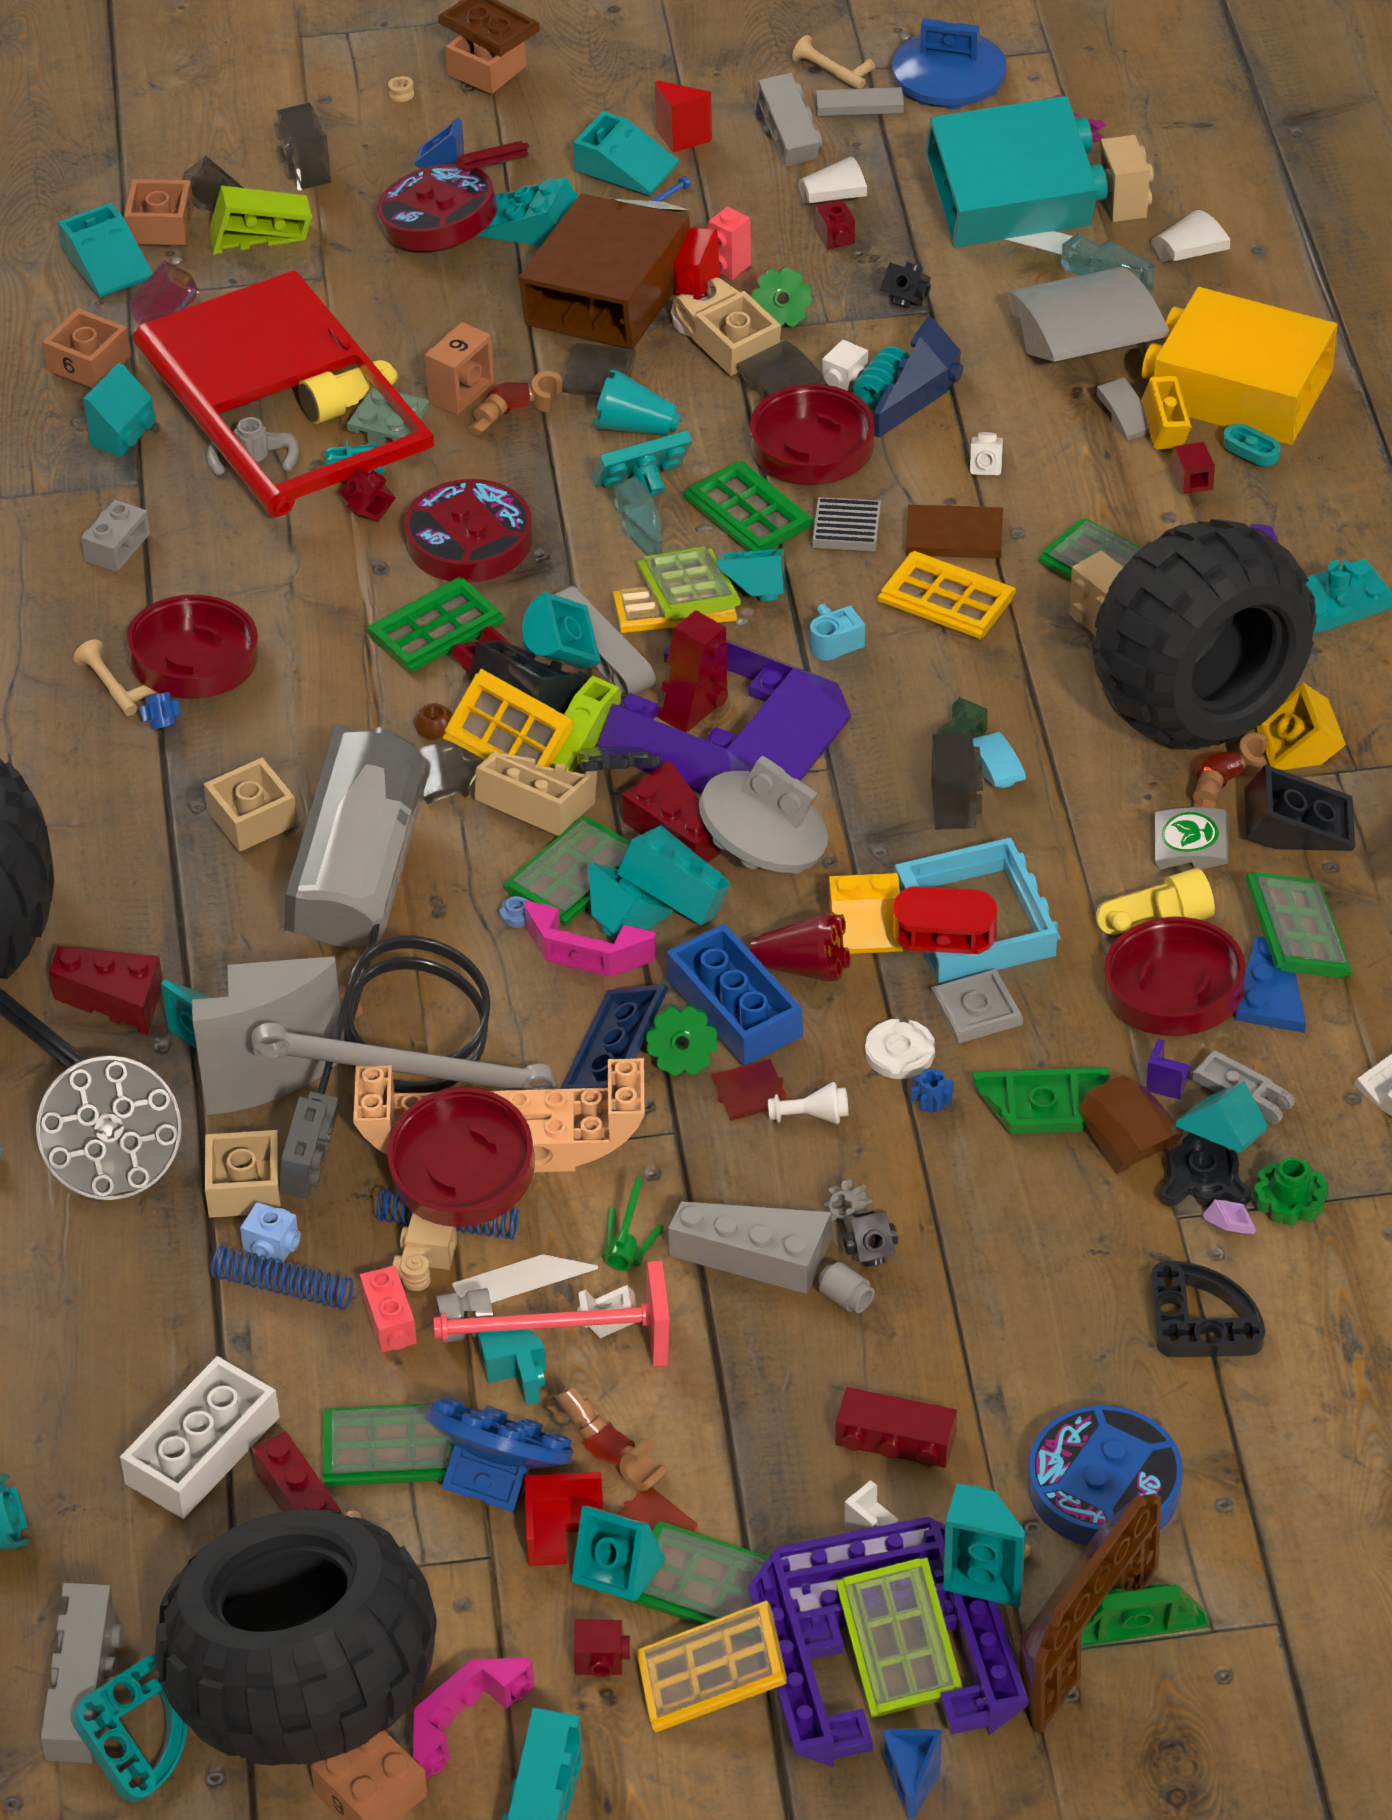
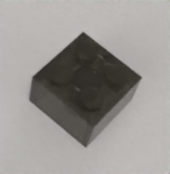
(302, 146)
(955, 781)

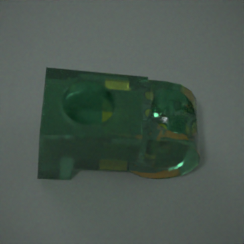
(966, 718)

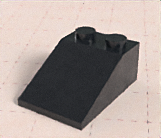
(1297, 813)

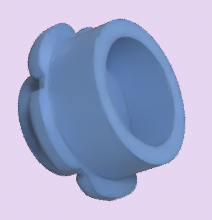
(514, 911)

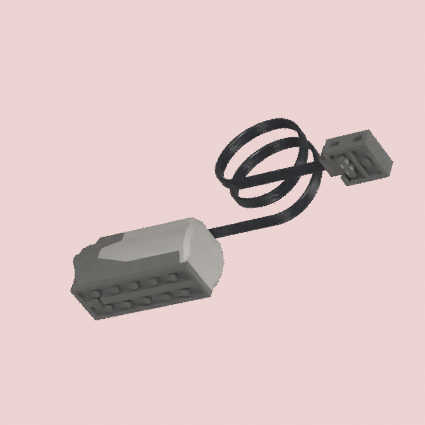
(344, 898)

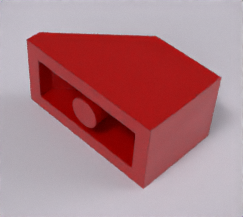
(697, 261)

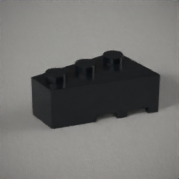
(528, 675)

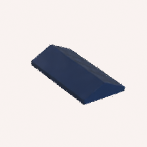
(614, 1034)

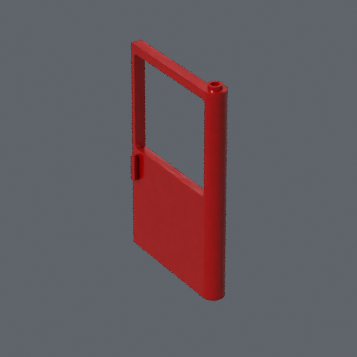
(257, 346)

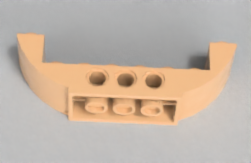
(564, 1124)

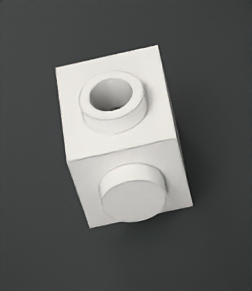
(844, 365)

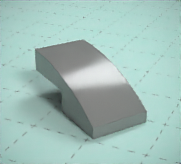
(1125, 407)

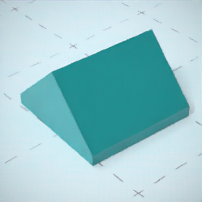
(1226, 1118)
(615, 1554)

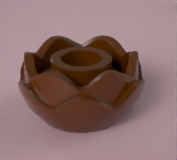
(432, 721)

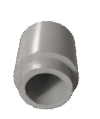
(846, 1287)

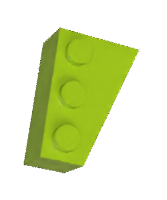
(257, 217)

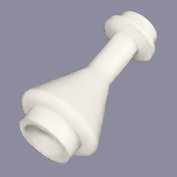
(826, 1103)

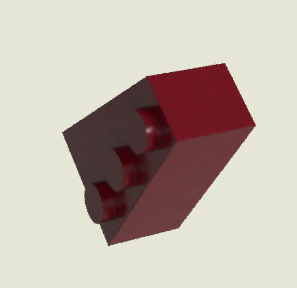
(697, 672)
(670, 802)
(108, 982)

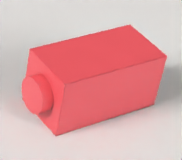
(733, 241)
(388, 1309)

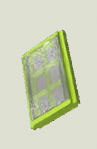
(688, 582)
(898, 1636)

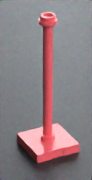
(651, 1314)

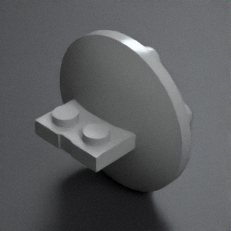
(764, 818)
(108, 1127)

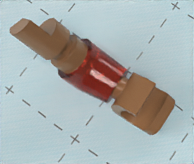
(516, 395)
(1222, 767)
(611, 1445)

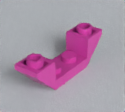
(631, 949)
(500, 1678)

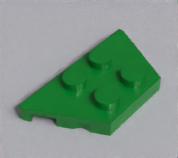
(1039, 1098)
(1142, 1614)

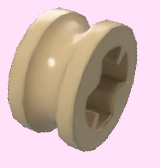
(401, 89)

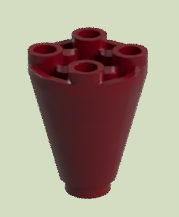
(806, 948)

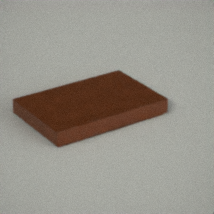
(489, 24)
(954, 531)

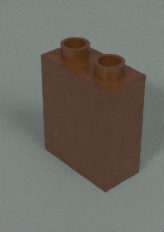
(603, 271)

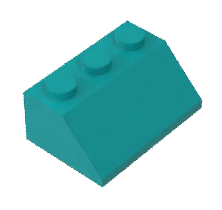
(983, 1547)

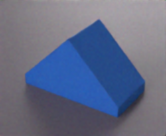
(442, 147)

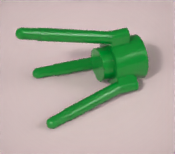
(621, 1250)

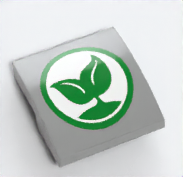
(1191, 836)

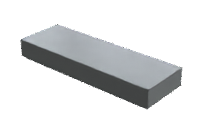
(859, 101)

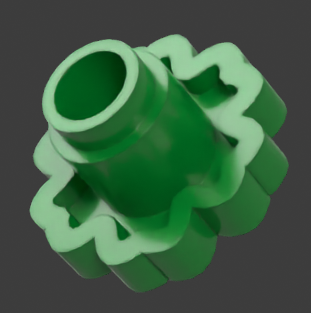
(796, 295)
(680, 1056)
(1290, 1191)

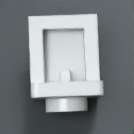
(986, 454)
(618, 1299)

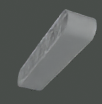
(619, 659)

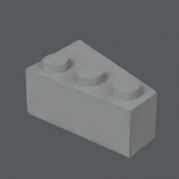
(787, 119)

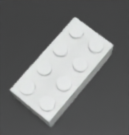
(200, 1437)

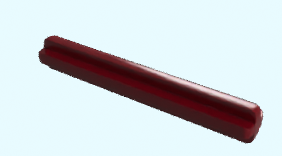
(492, 156)

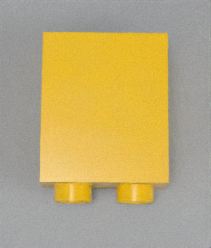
(1245, 362)

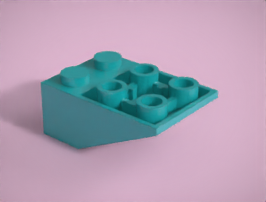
(622, 154)
(531, 212)
(103, 249)

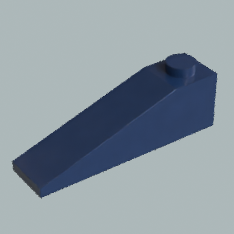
(921, 378)

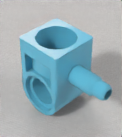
(836, 633)

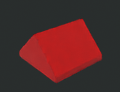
(683, 115)

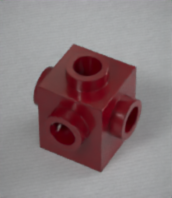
(367, 494)

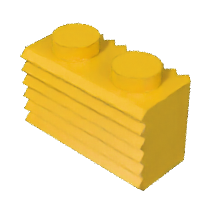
(1166, 412)

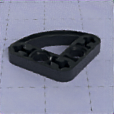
(1179, 1324)

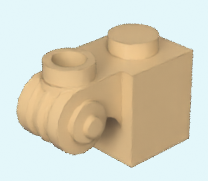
(424, 1247)

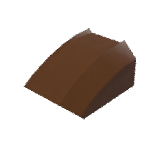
(1128, 1122)

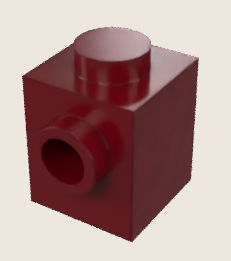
(835, 224)
(1193, 467)
(599, 1647)

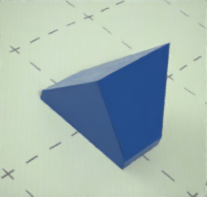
(913, 1763)

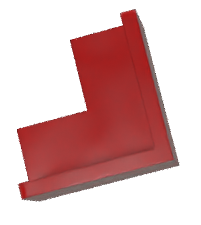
(555, 1508)

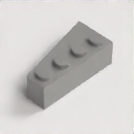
(753, 1242)
(82, 1666)

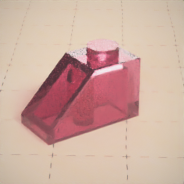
(163, 293)

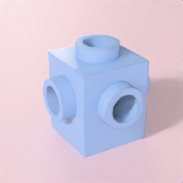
(270, 1232)

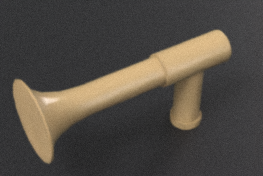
(854, 78)
(90, 654)

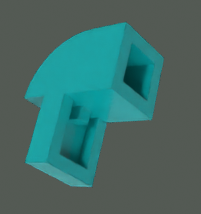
(514, 1355)

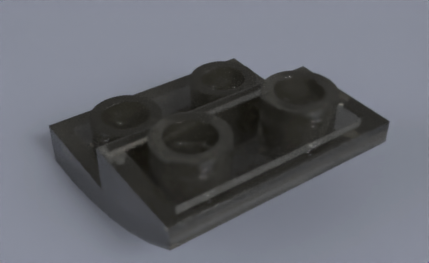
(592, 365)
(778, 369)

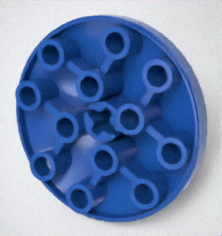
(949, 65)
(493, 1452)

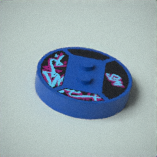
(1096, 1463)

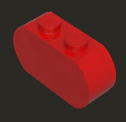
(945, 920)

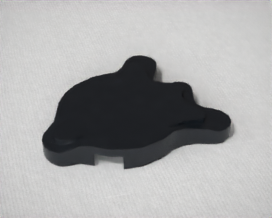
(616, 758)
(1204, 1171)

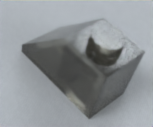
(206, 182)

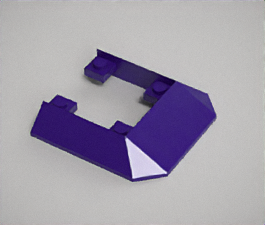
(789, 729)
(809, 1612)

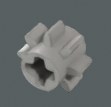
(848, 1193)

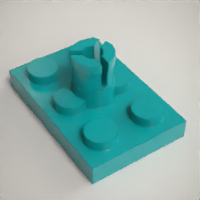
(643, 462)
(1347, 593)

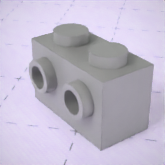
(115, 535)

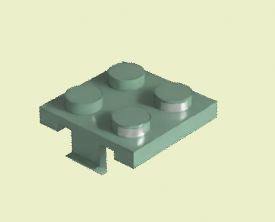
(381, 420)

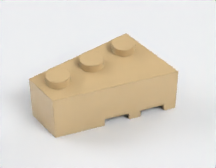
(534, 792)

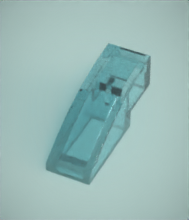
(1086, 257)
(639, 516)

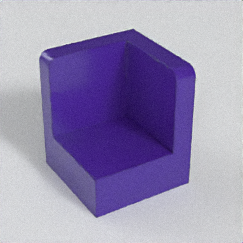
(1165, 1075)

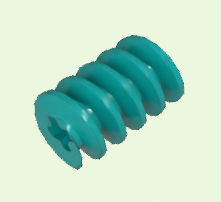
(878, 375)

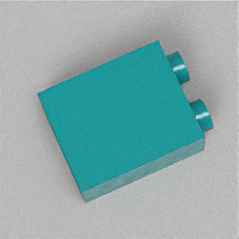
(1014, 170)

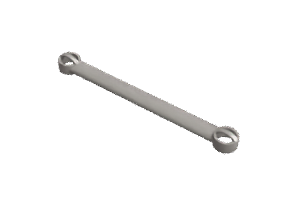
(401, 1060)

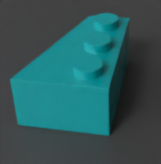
(674, 875)
(547, 1767)

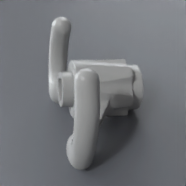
(257, 443)

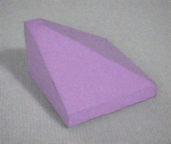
(1230, 1217)

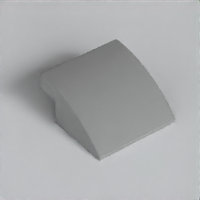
(1086, 314)
(286, 992)

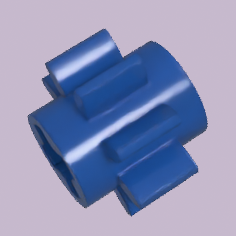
(160, 710)
(932, 1090)

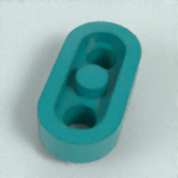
(1252, 444)

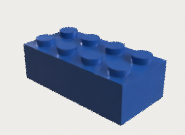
(736, 992)

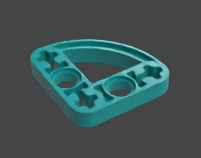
(109, 1714)

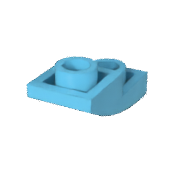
(999, 760)

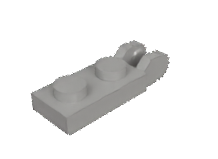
(1221, 1072)

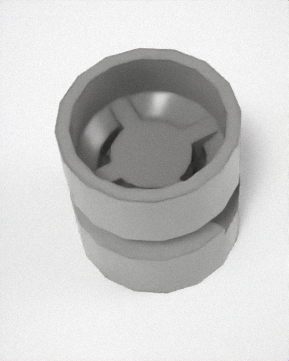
(454, 1307)

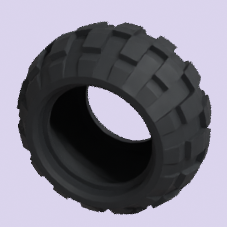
(1204, 633)
(295, 1637)

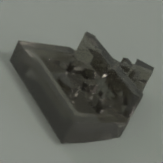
(451, 770)

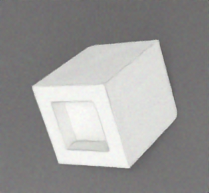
(864, 1511)

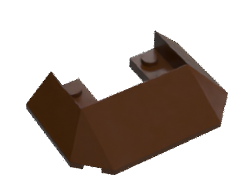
(1117, 1557)

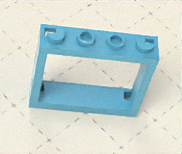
(976, 862)

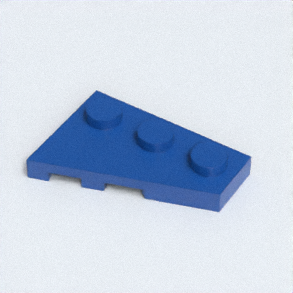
(1270, 994)

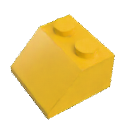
(1302, 731)
(867, 910)

